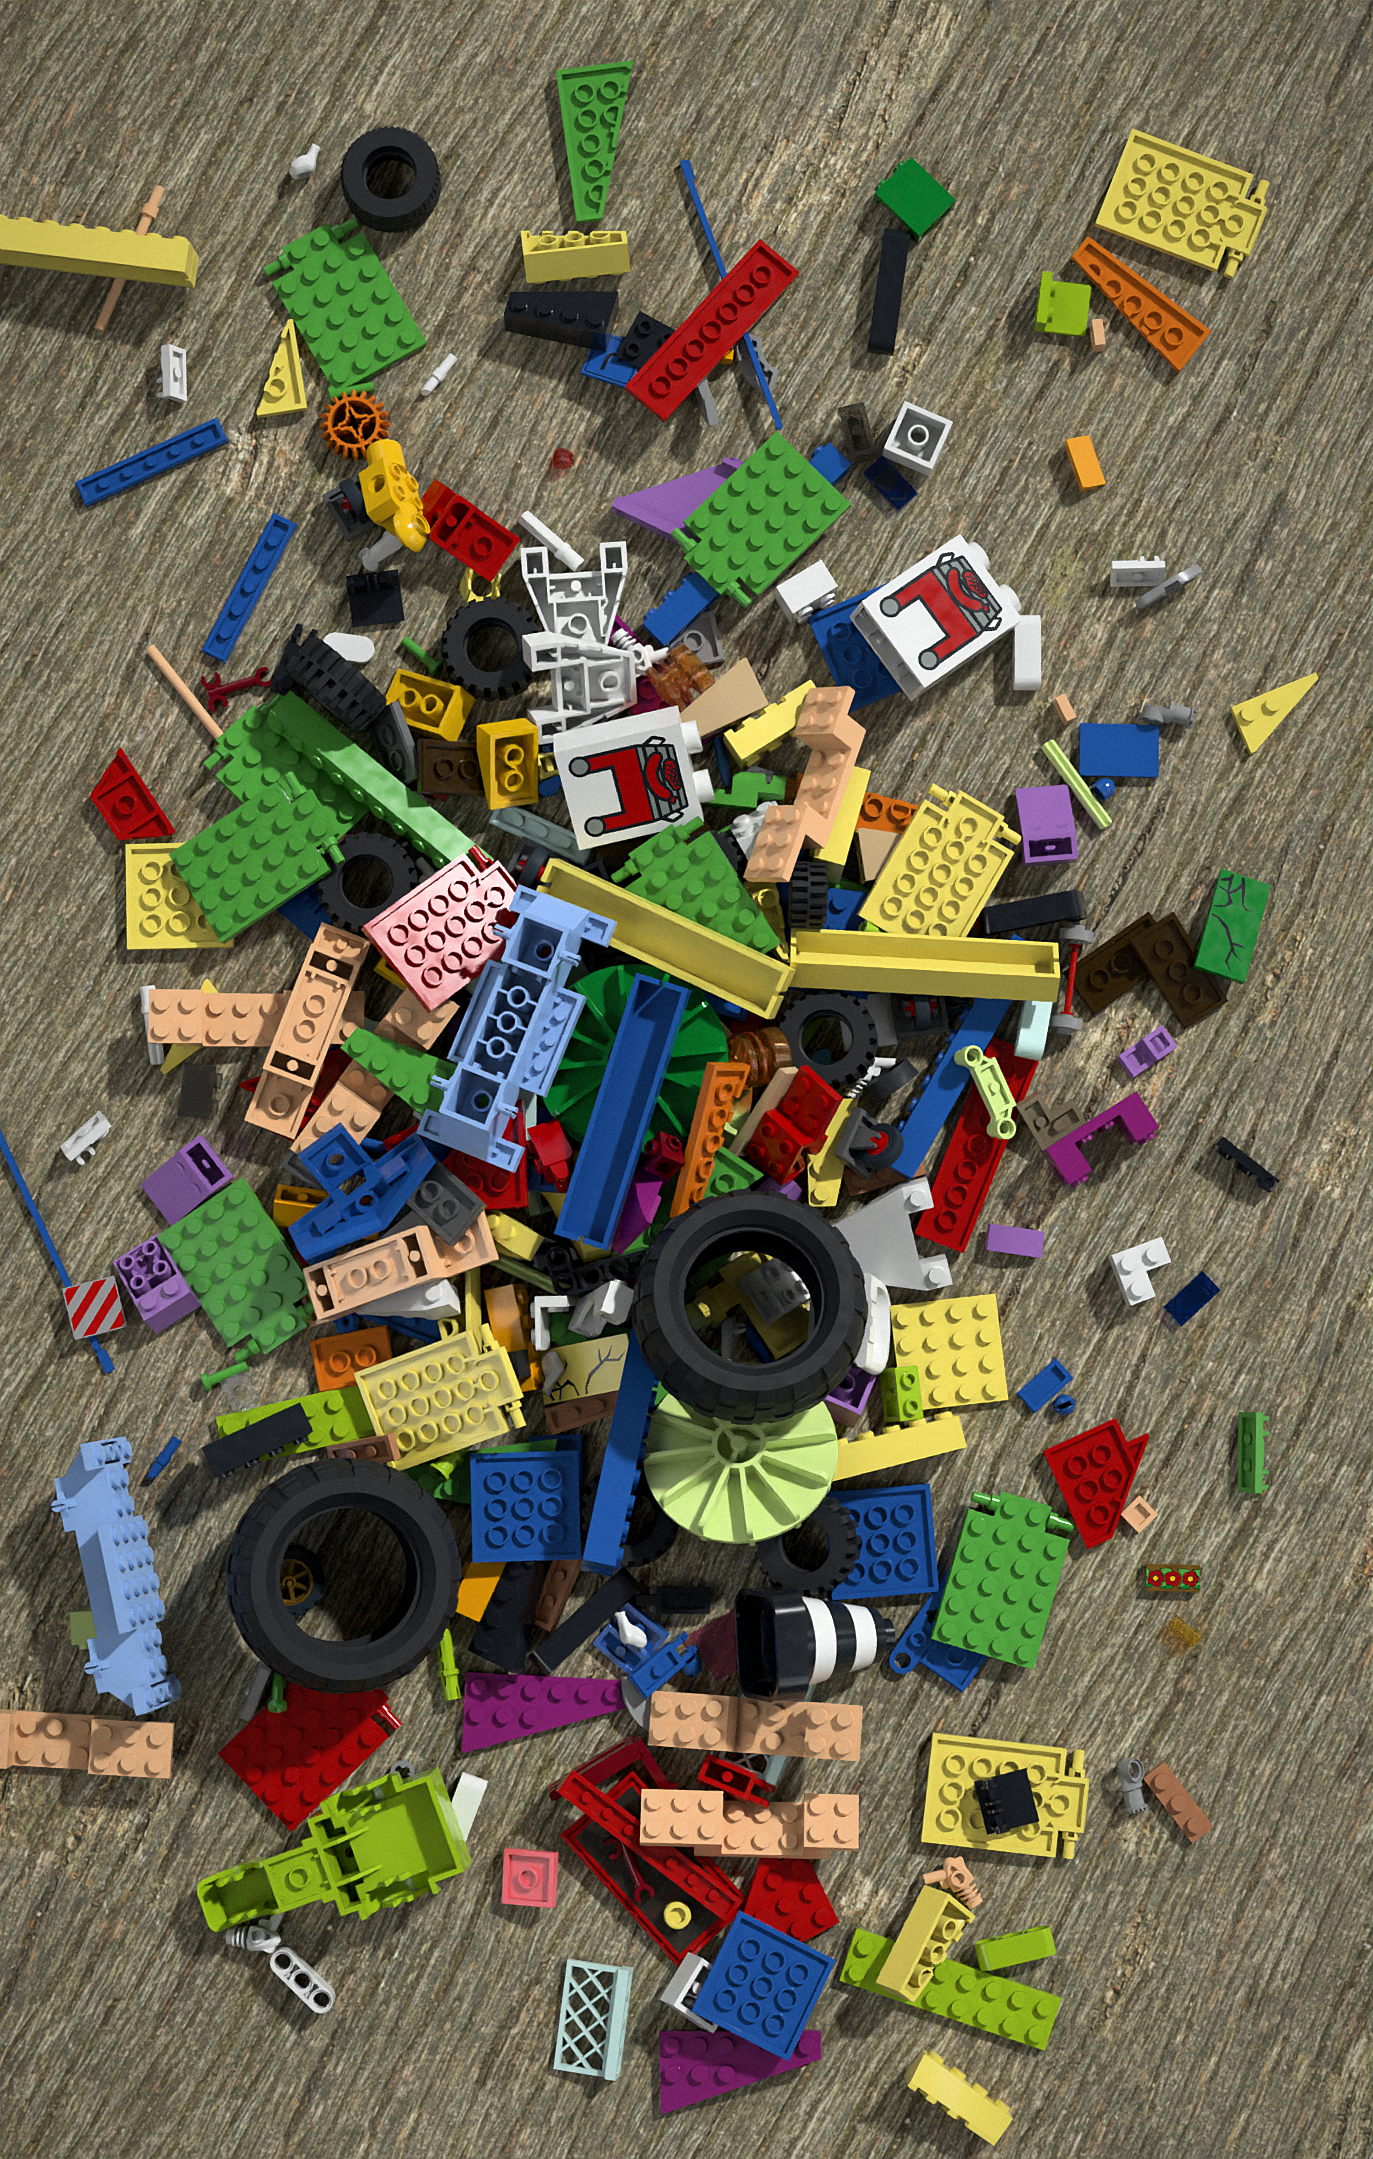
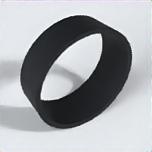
(889, 1081)

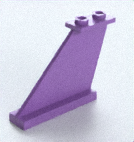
(670, 503)

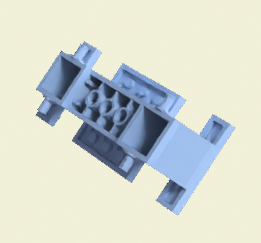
(514, 1027)
(117, 1577)

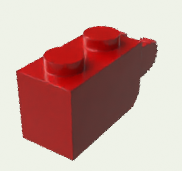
(551, 1154)
(733, 1781)

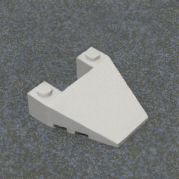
(578, 602)
(585, 681)
(885, 1243)
(429, 1301)

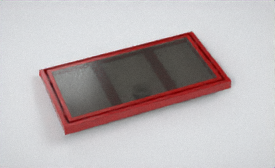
(587, 1839)

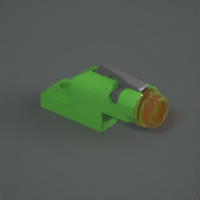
(754, 785)

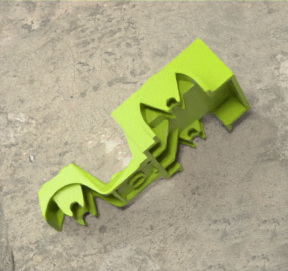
(401, 1847)

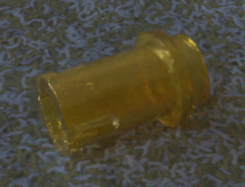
(1184, 1631)

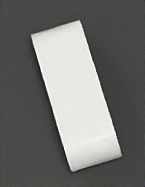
(1027, 653)
(467, 1800)
(308, 1992)

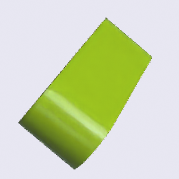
(1015, 1948)

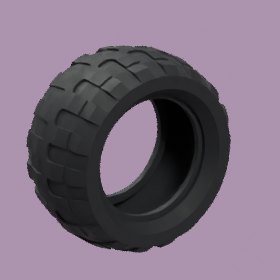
(764, 1225)
(428, 1592)

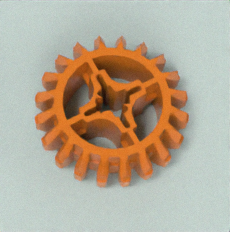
(345, 429)

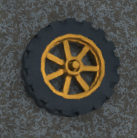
(316, 1583)

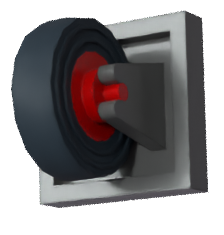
(349, 508)
(530, 863)
(918, 1015)
(868, 1144)

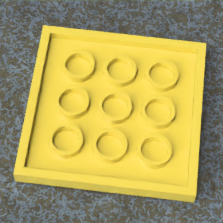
(160, 905)
(954, 1348)

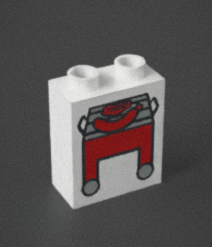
(937, 616)
(631, 776)

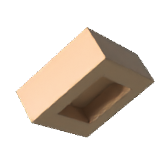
(1097, 335)
(1064, 709)
(1138, 1514)

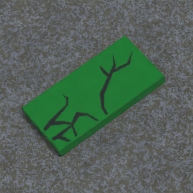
(1232, 926)

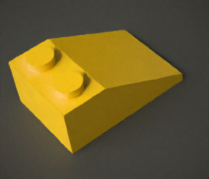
(430, 705)
(509, 762)

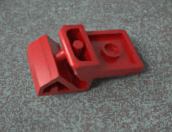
(466, 531)
(794, 1126)

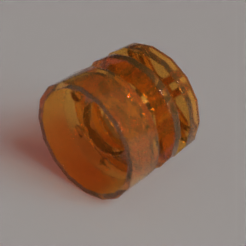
(680, 676)
(763, 1050)

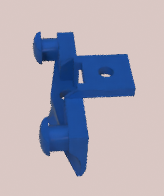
(340, 1216)

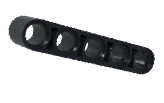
(889, 292)
(584, 1621)

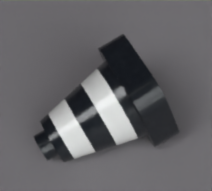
(801, 1641)

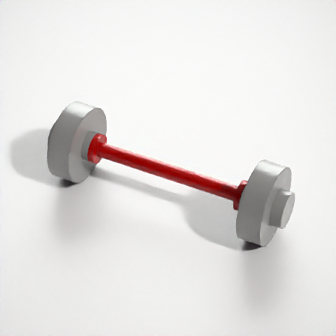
(1075, 936)

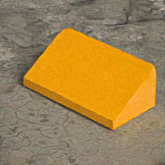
(1084, 463)

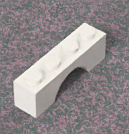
(606, 1303)

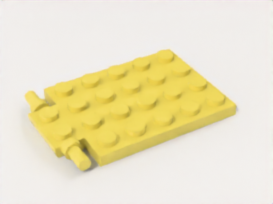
(1183, 204)
(941, 868)
(442, 1396)
(953, 1808)

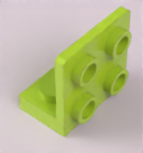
(1061, 307)

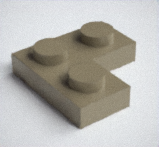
(1049, 1126)

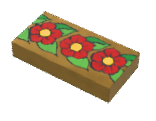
(1172, 1577)

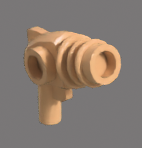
(958, 1879)

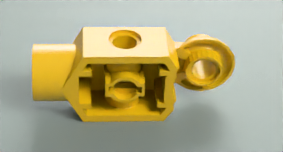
(393, 495)

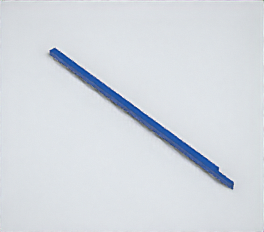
(689, 177)
(102, 1355)

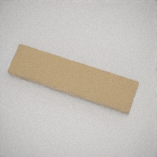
(769, 1100)

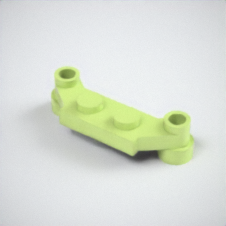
(992, 1089)

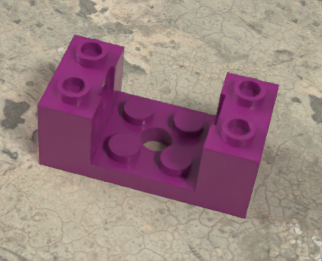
(1131, 1117)

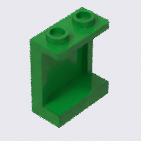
(914, 198)

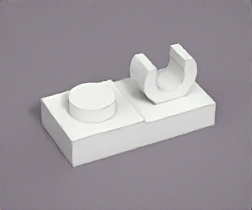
(174, 373)
(1137, 572)
(80, 1141)

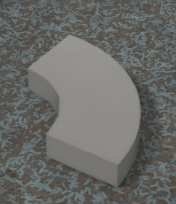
(747, 369)
(706, 403)
(1168, 587)
(255, 1692)
(637, 1706)

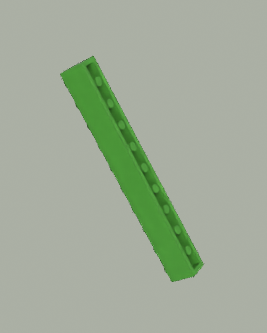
(369, 782)

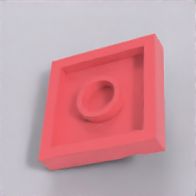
(529, 1877)

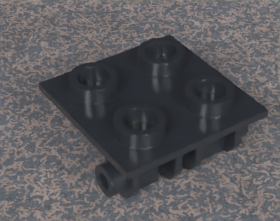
(643, 340)
(375, 598)
(1006, 1801)

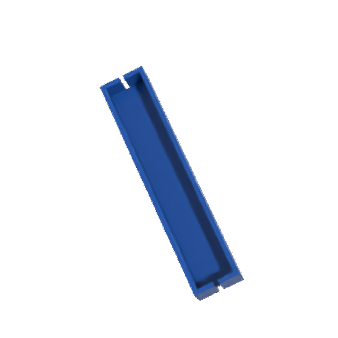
(622, 1111)
(619, 1469)

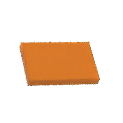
(342, 1355)

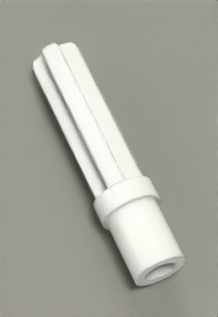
(553, 542)
(155, 1050)

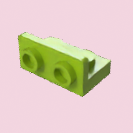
(901, 1394)

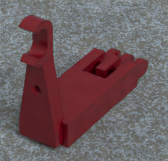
(615, 1759)

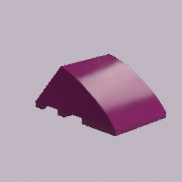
(639, 1206)

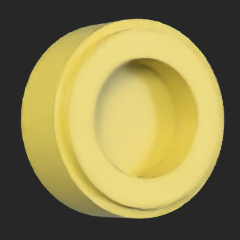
(677, 1914)

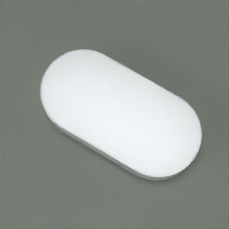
(351, 647)

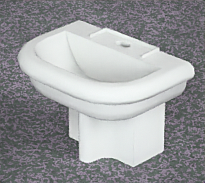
(876, 1340)

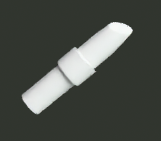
(438, 374)

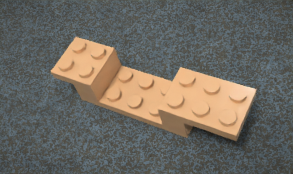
(809, 821)
(231, 1019)
(307, 1030)
(357, 1094)
(392, 1266)
(755, 1726)
(86, 1742)
(746, 1830)

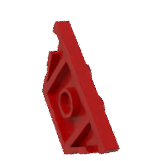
(129, 803)

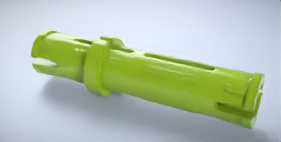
(447, 1667)

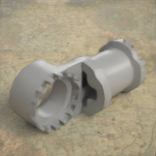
(1174, 713)
(1132, 1785)

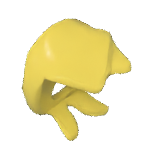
(466, 590)

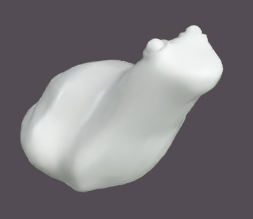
(305, 165)
(552, 1369)
(629, 1633)

